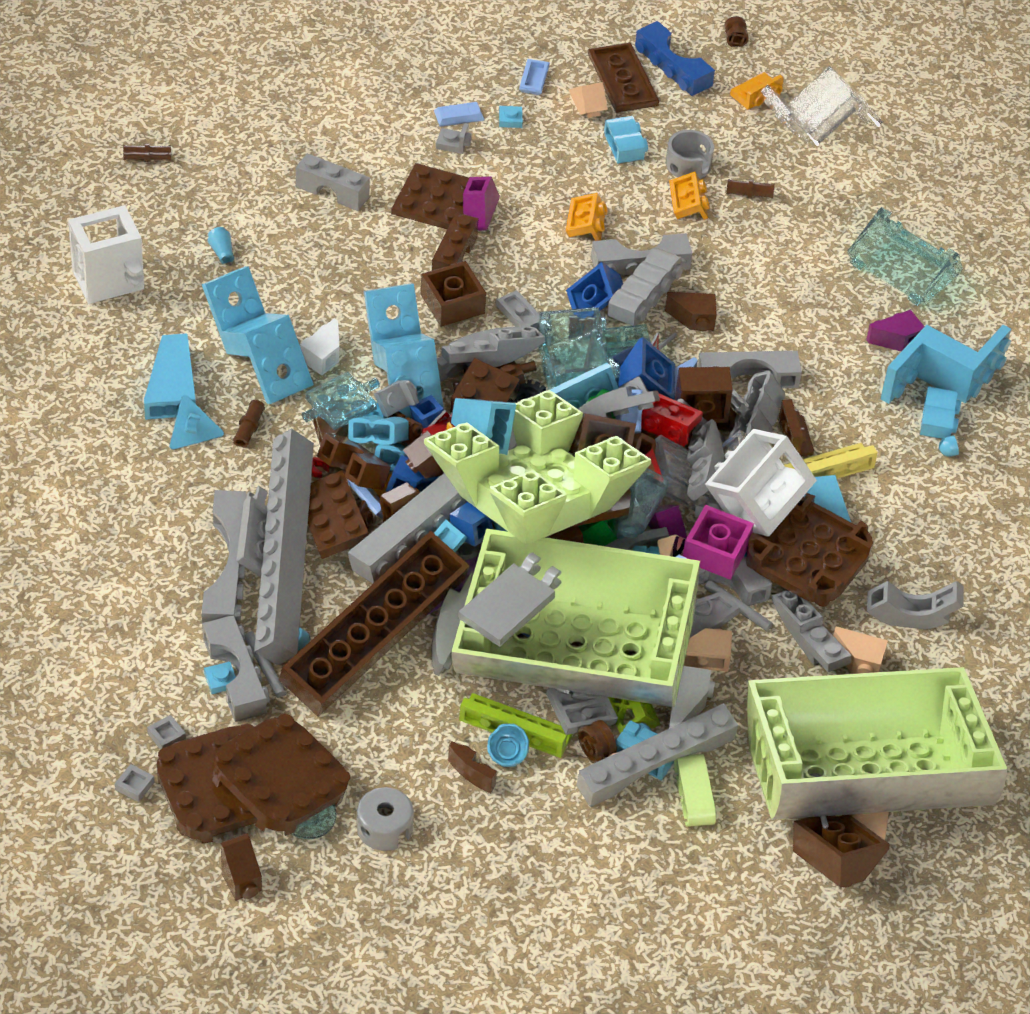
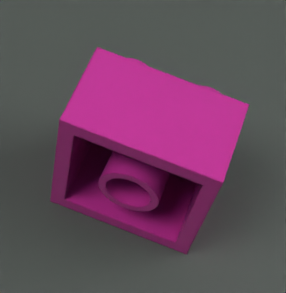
(718, 541)

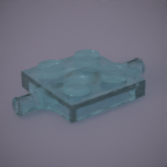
(341, 400)

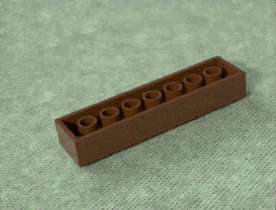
(373, 623)

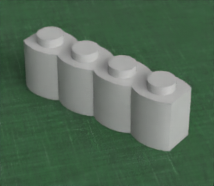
(645, 287)
(764, 399)

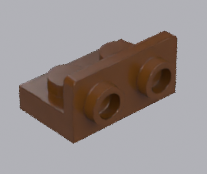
(795, 428)

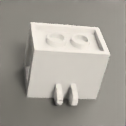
(110, 265)
(757, 483)

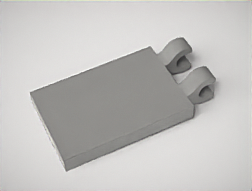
(253, 531)
(511, 600)

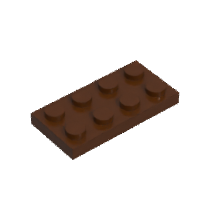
(334, 515)

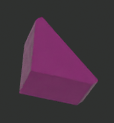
(669, 517)

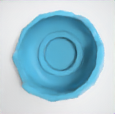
(508, 745)

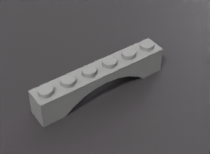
(222, 597)
(619, 770)

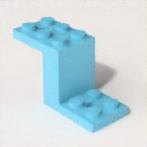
(256, 334)
(399, 343)
(946, 364)

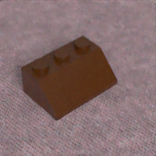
(841, 852)

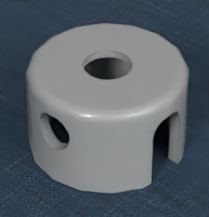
(686, 155)
(384, 830)

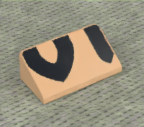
(671, 546)

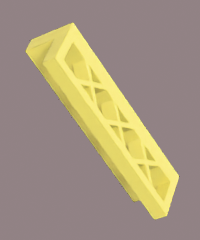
(842, 461)

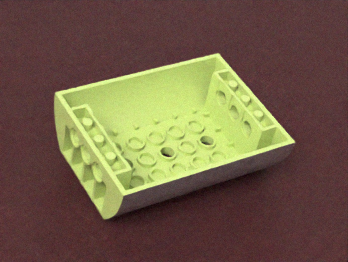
(605, 601)
(877, 726)

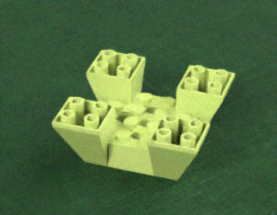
(538, 482)

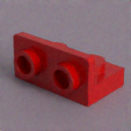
(671, 419)

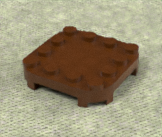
(811, 552)
(280, 773)
(187, 783)

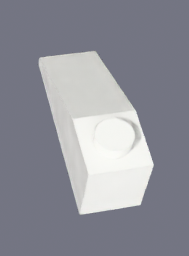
(692, 694)

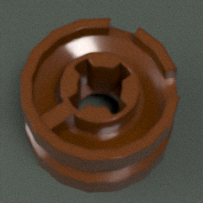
(597, 741)

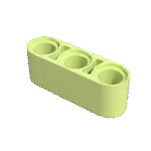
(696, 790)

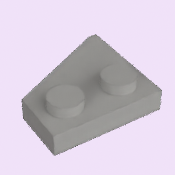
(580, 709)

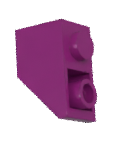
(480, 200)
(894, 331)

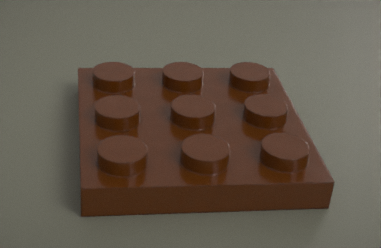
(431, 196)

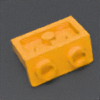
(750, 93)
(689, 196)
(586, 216)

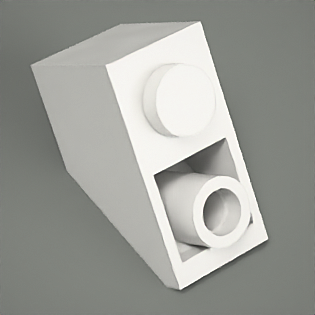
(322, 348)

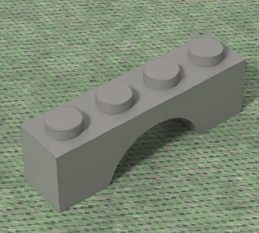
(627, 260)
(782, 364)
(226, 643)

